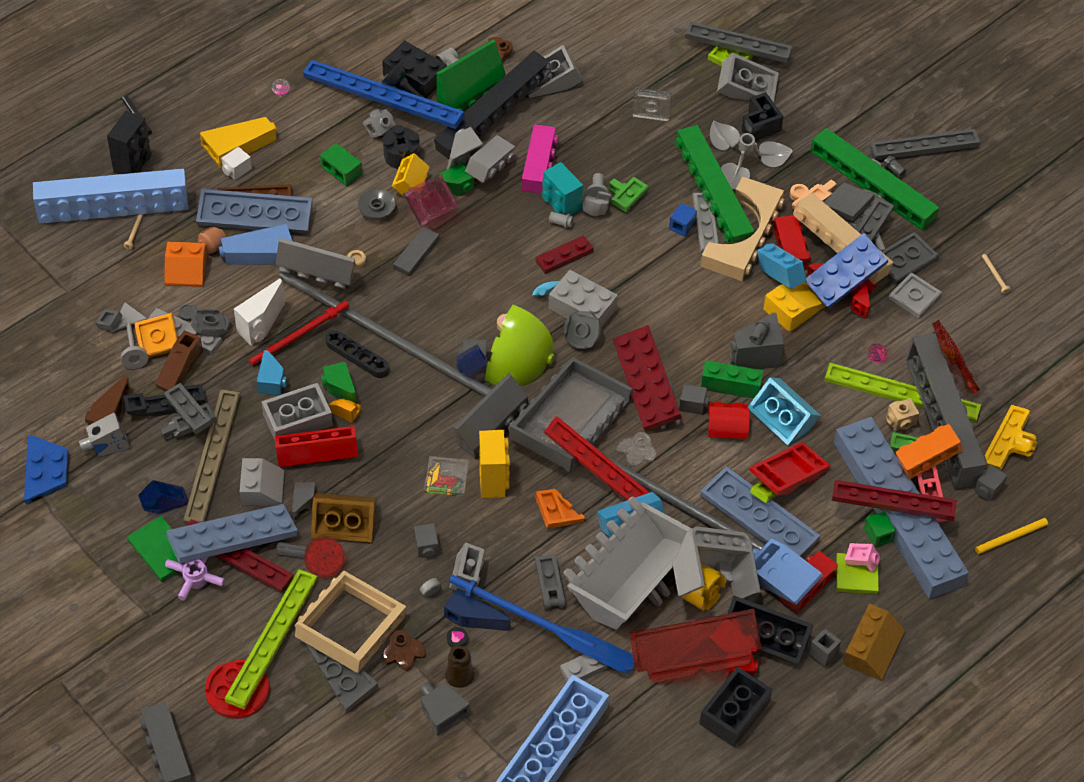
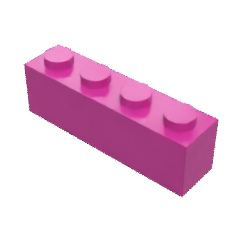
(539, 157)

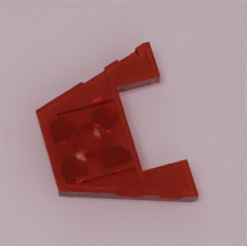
(953, 354)

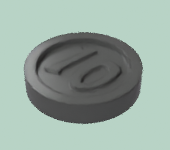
(186, 311)

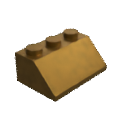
(343, 517)
(874, 643)

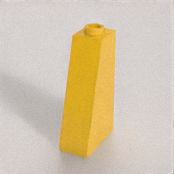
(245, 135)

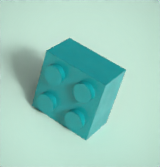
(562, 190)

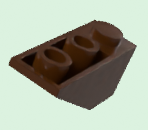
(180, 360)

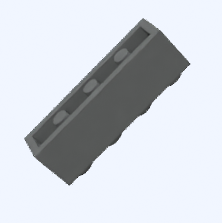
(165, 744)

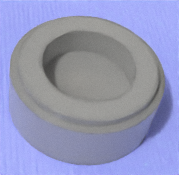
(430, 587)

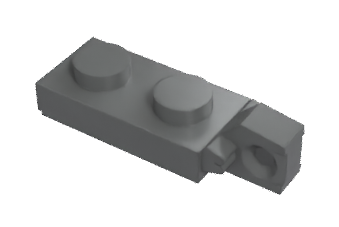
(179, 428)

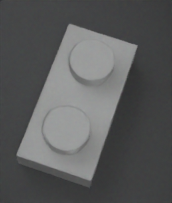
(582, 667)

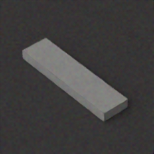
(705, 222)

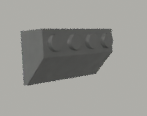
(491, 413)

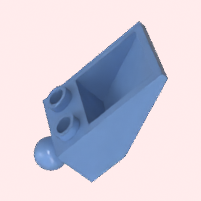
(784, 571)

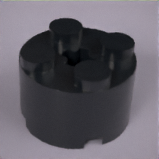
(399, 144)

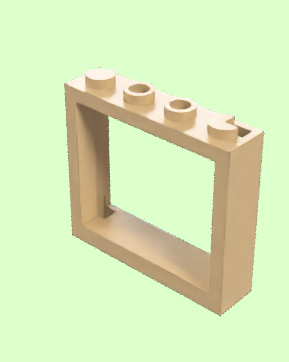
(364, 592)

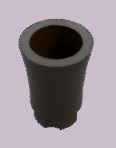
(459, 667)

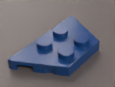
(44, 468)

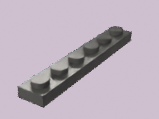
(738, 42)
(925, 144)

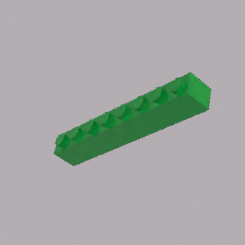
(873, 177)
(713, 185)

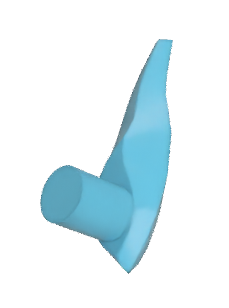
(545, 288)

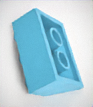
(783, 410)

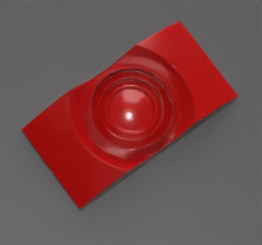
(790, 469)

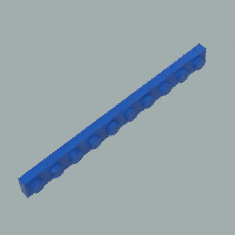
(384, 94)

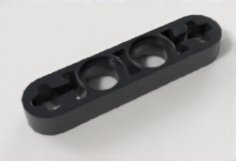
(355, 355)

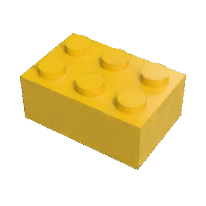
(493, 463)

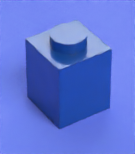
(683, 219)

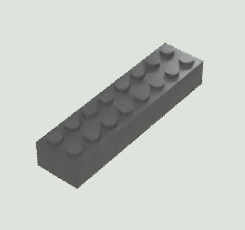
(944, 407)

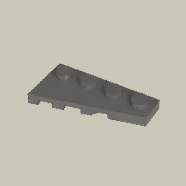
(345, 683)

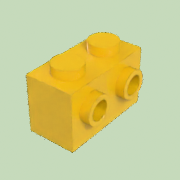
(410, 173)

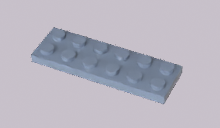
(253, 210)
(764, 520)
(231, 533)

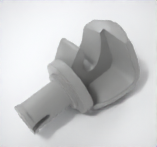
(597, 197)

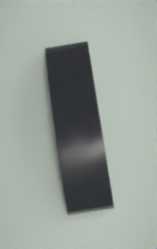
(158, 405)

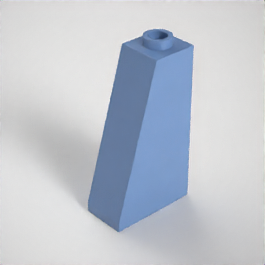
(253, 247)

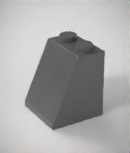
(758, 356)

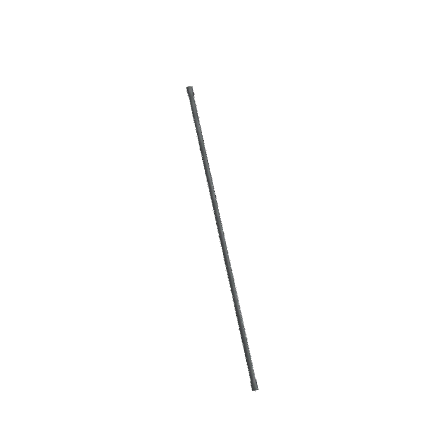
(649, 485)

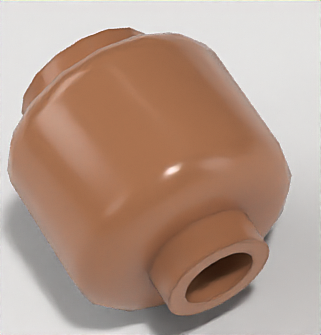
(212, 239)

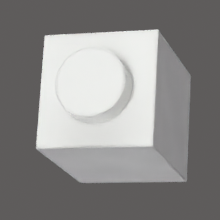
(236, 163)

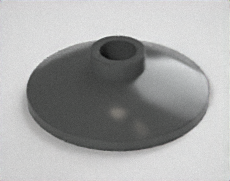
(376, 204)

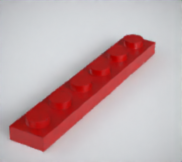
(593, 459)

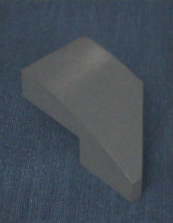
(303, 496)

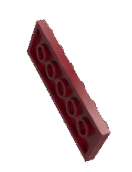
(647, 378)

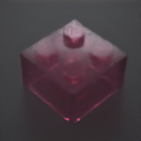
(430, 199)

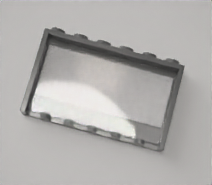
(580, 398)

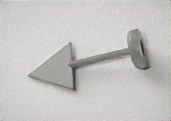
(133, 356)

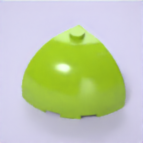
(521, 350)

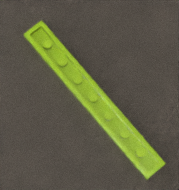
(884, 387)
(271, 639)

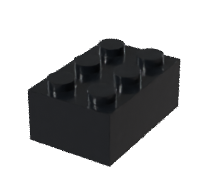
(419, 66)
(129, 144)
(735, 706)

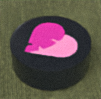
(457, 636)

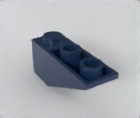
(472, 613)

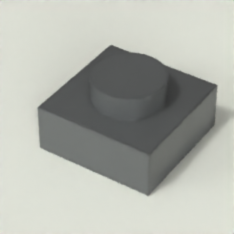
(108, 319)

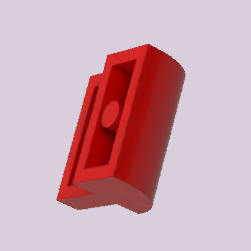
(728, 420)

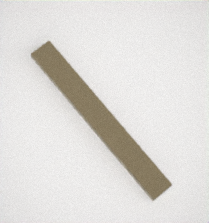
(212, 457)

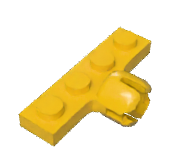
(1011, 438)

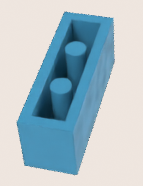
(781, 265)
(610, 513)

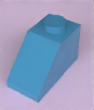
(271, 376)

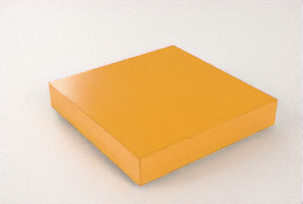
(157, 334)

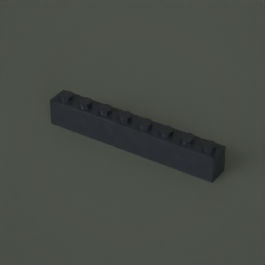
(498, 100)

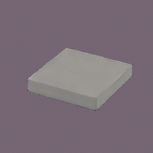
(915, 295)

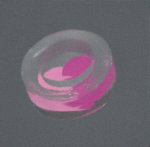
(280, 87)

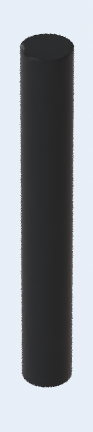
(132, 109)

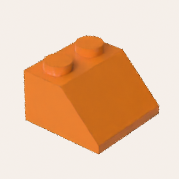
(185, 264)

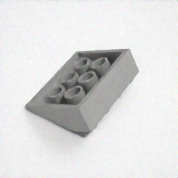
(315, 263)

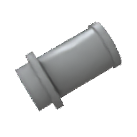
(561, 219)

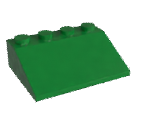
(470, 77)

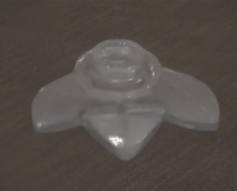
(636, 451)

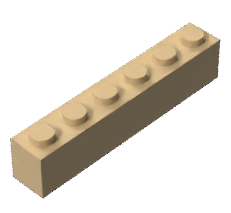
(831, 228)

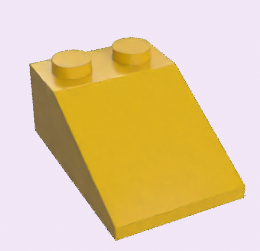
(792, 305)

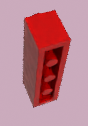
(316, 446)

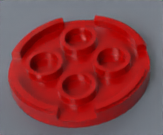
(219, 684)

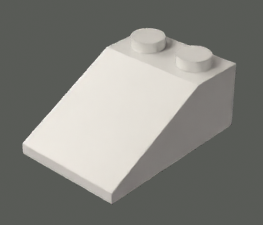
(259, 313)

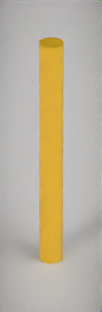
(1011, 536)

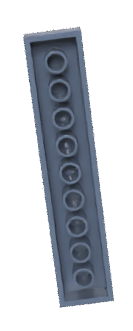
(916, 536)

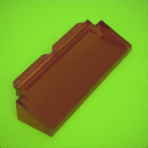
(695, 645)

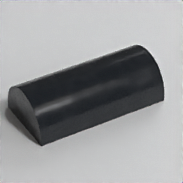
(778, 632)

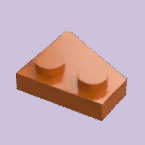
(556, 510)

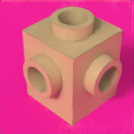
(902, 414)

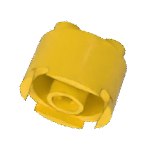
(708, 595)

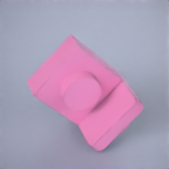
(862, 555)

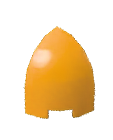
(345, 409)

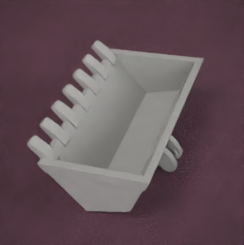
(627, 564)

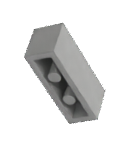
(490, 159)

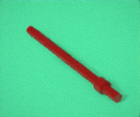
(330, 313)

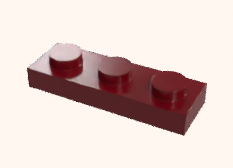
(564, 254)

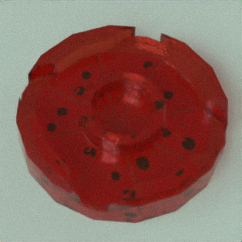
(324, 557)

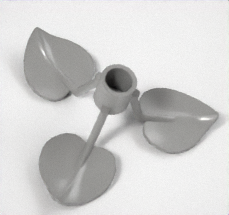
(726, 136)

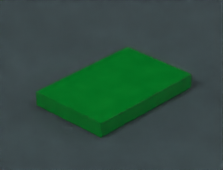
(154, 547)

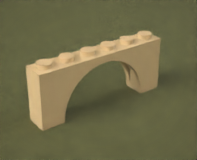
(736, 258)

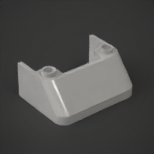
(724, 548)

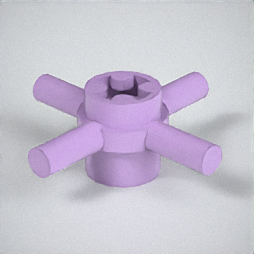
(199, 577)

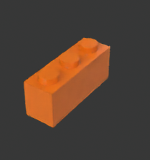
(929, 451)

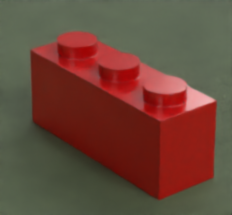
(789, 238)
(827, 568)

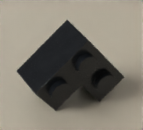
(763, 117)

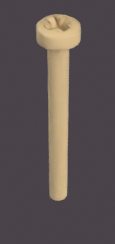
(128, 244)
(1005, 289)

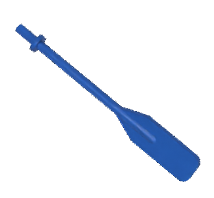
(577, 639)

